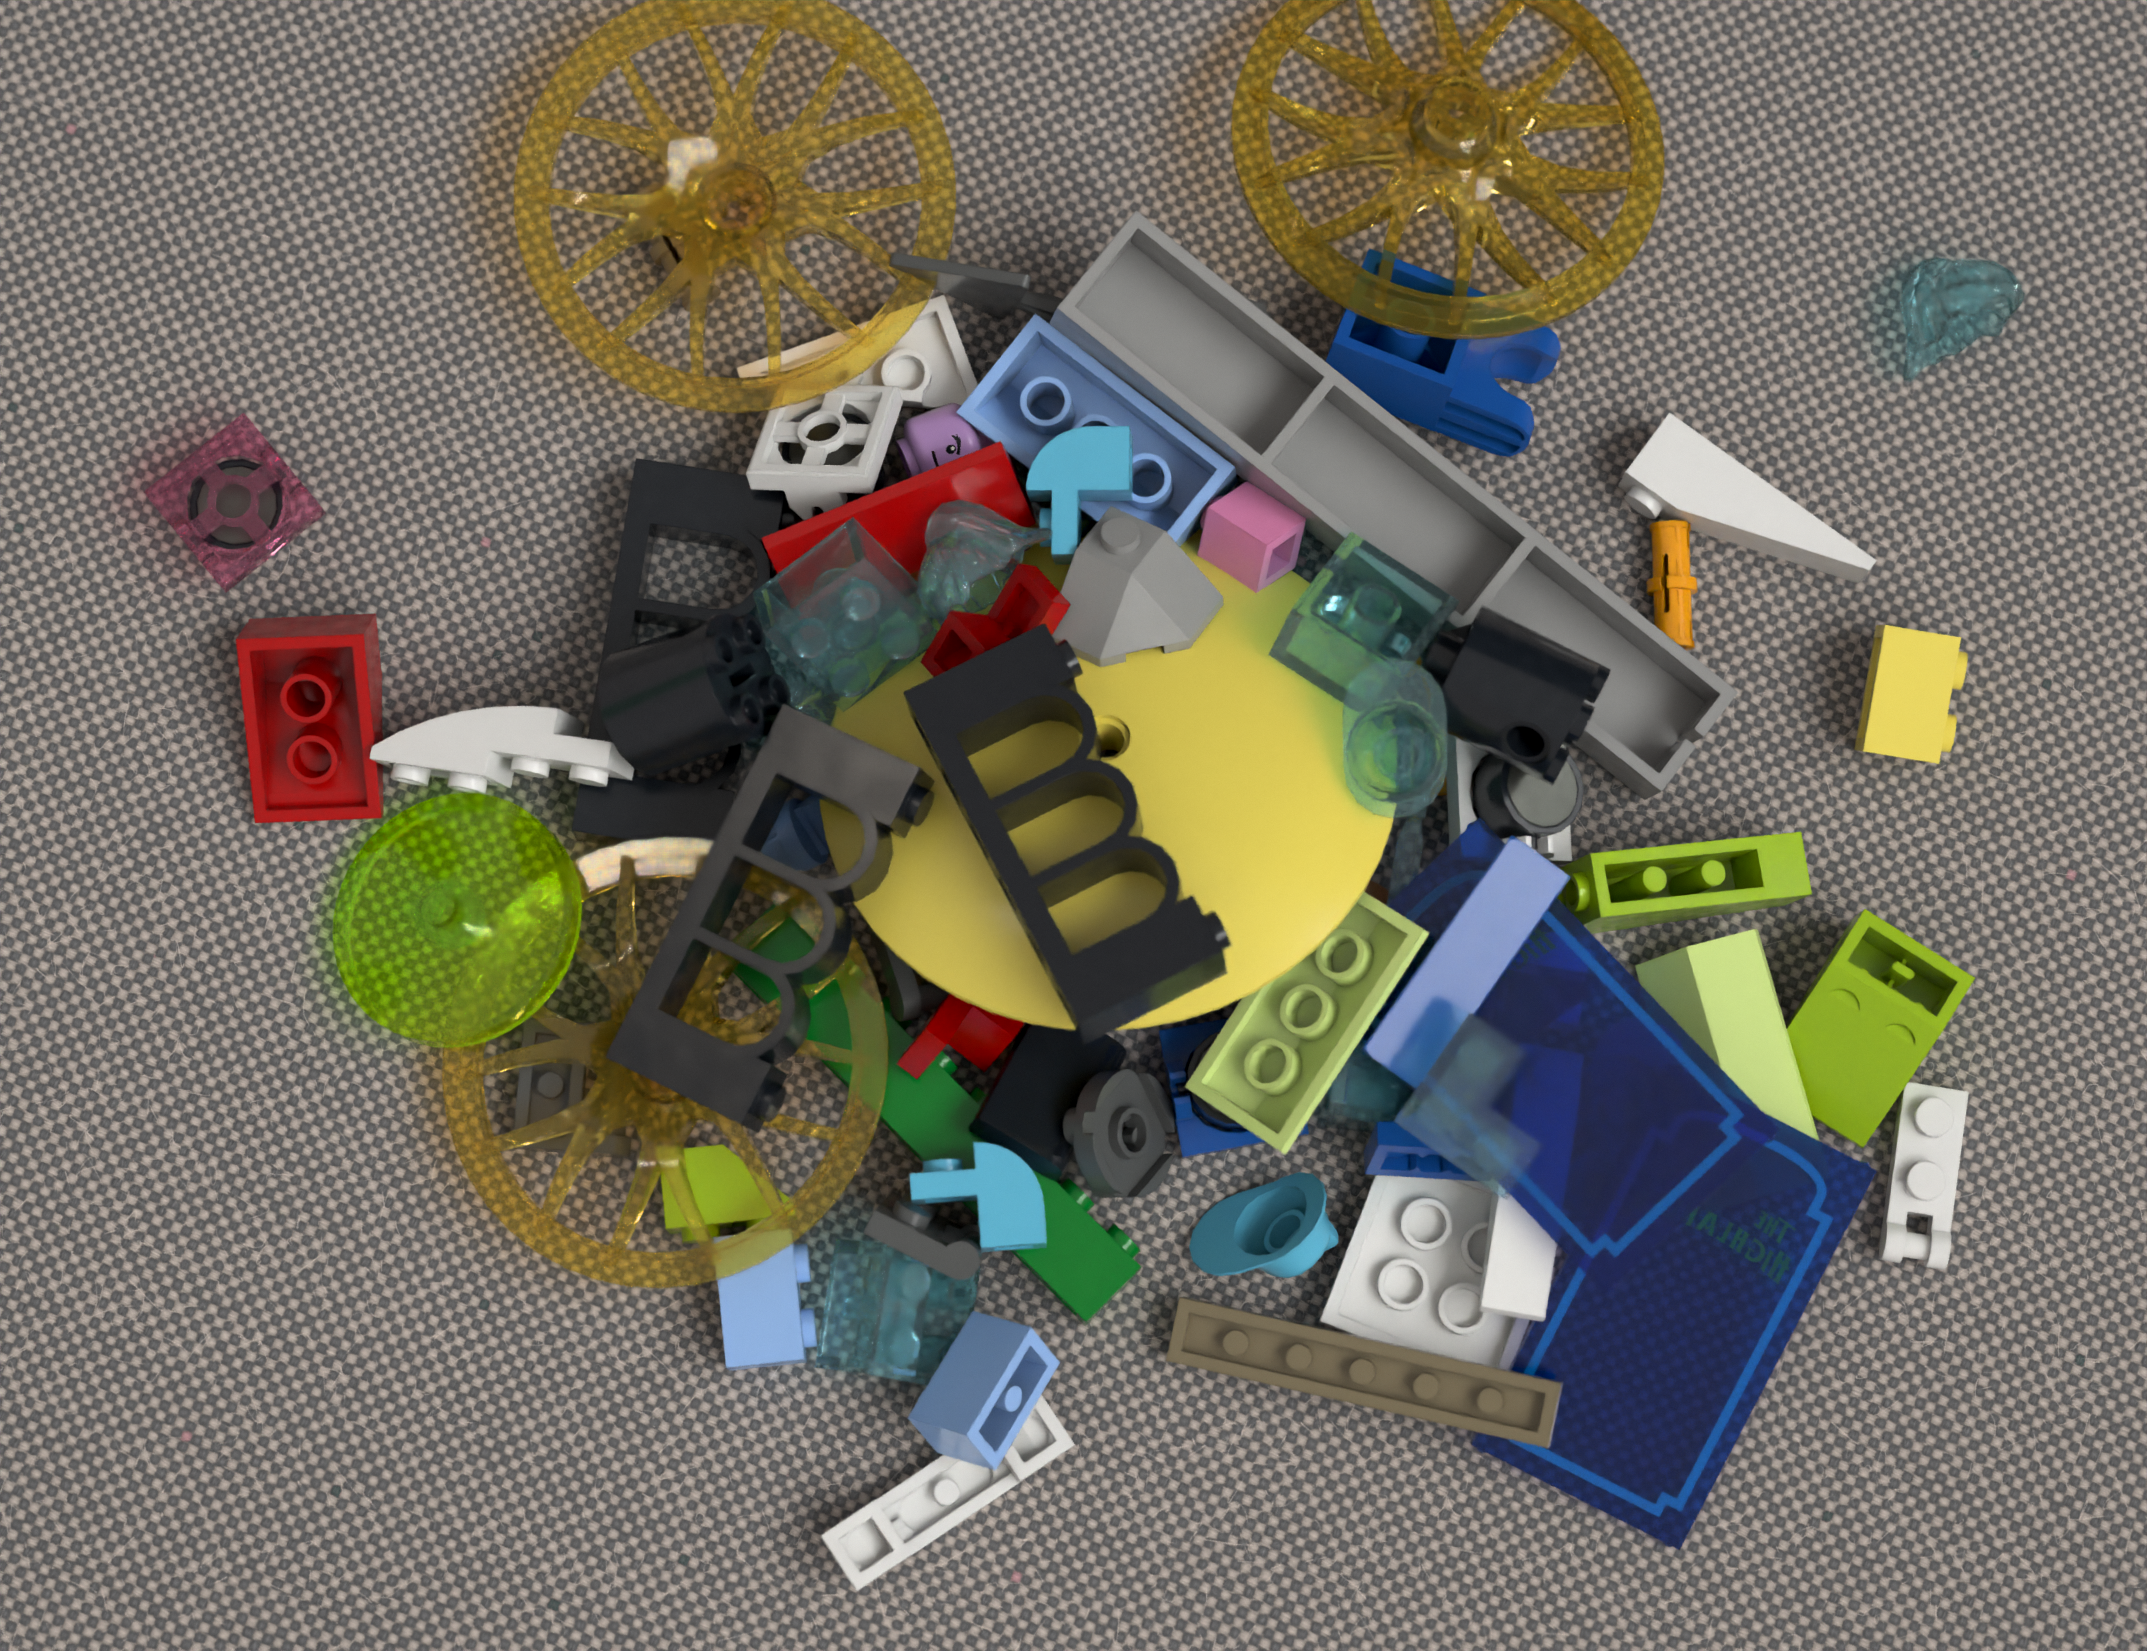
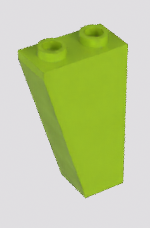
(1685, 881)

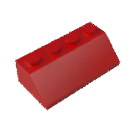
(901, 511)

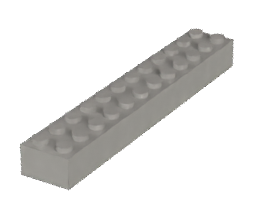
(1356, 468)

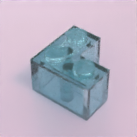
(1455, 1112)

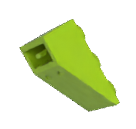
(1870, 1023)

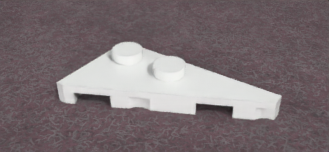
(924, 364)

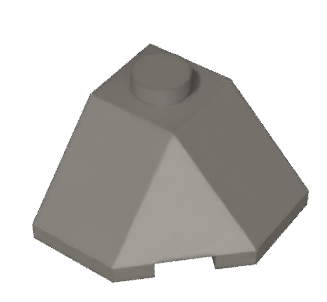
(1133, 593)

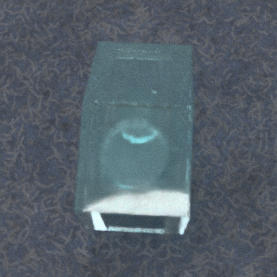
(1364, 1095)

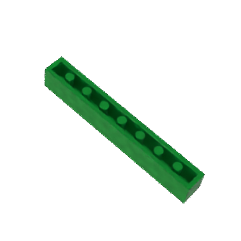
(932, 1119)

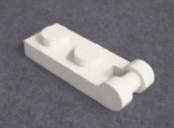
(1923, 1173)

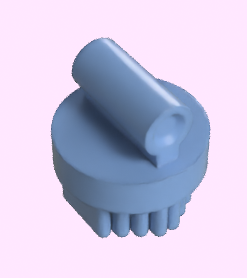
(798, 835)

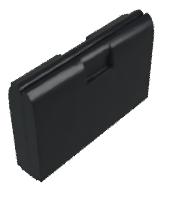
(1036, 1090)

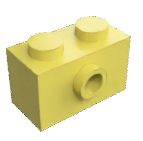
(1910, 694)

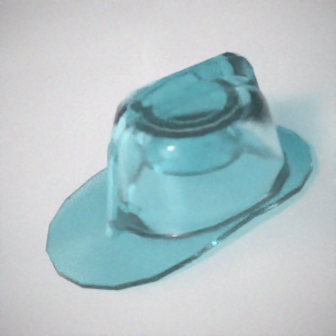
(1394, 738)

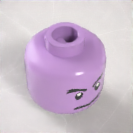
(937, 439)

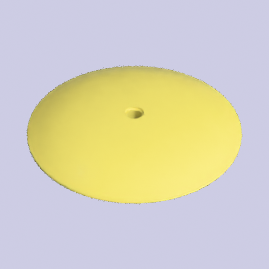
(1229, 777)

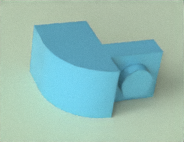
(1074, 468)
(1006, 1194)

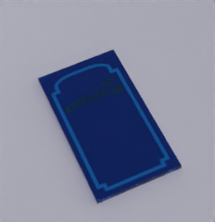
(1611, 1082)
(1686, 1339)

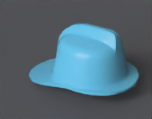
(1266, 1228)

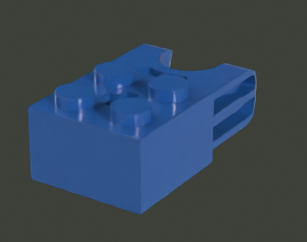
(1441, 380)

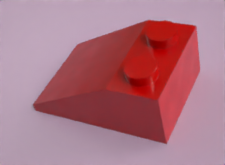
(312, 716)

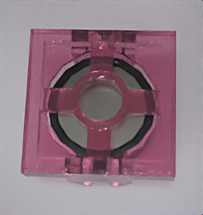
(237, 507)

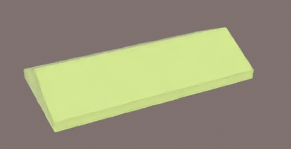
(1732, 1011)
(1302, 1027)

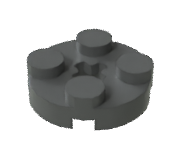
(1114, 1160)

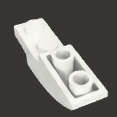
(493, 743)

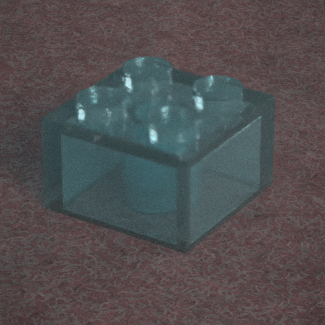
(846, 614)
(1359, 614)

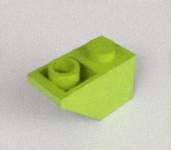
(721, 1190)

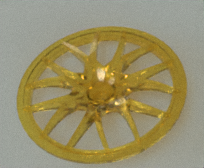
(1447, 164)
(727, 168)
(661, 1115)

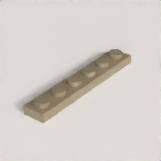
(1365, 1371)

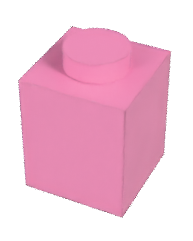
(1251, 536)

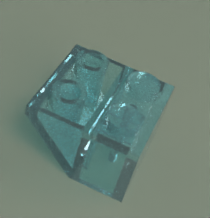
(890, 1314)

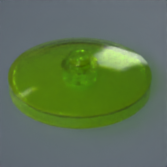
(457, 920)

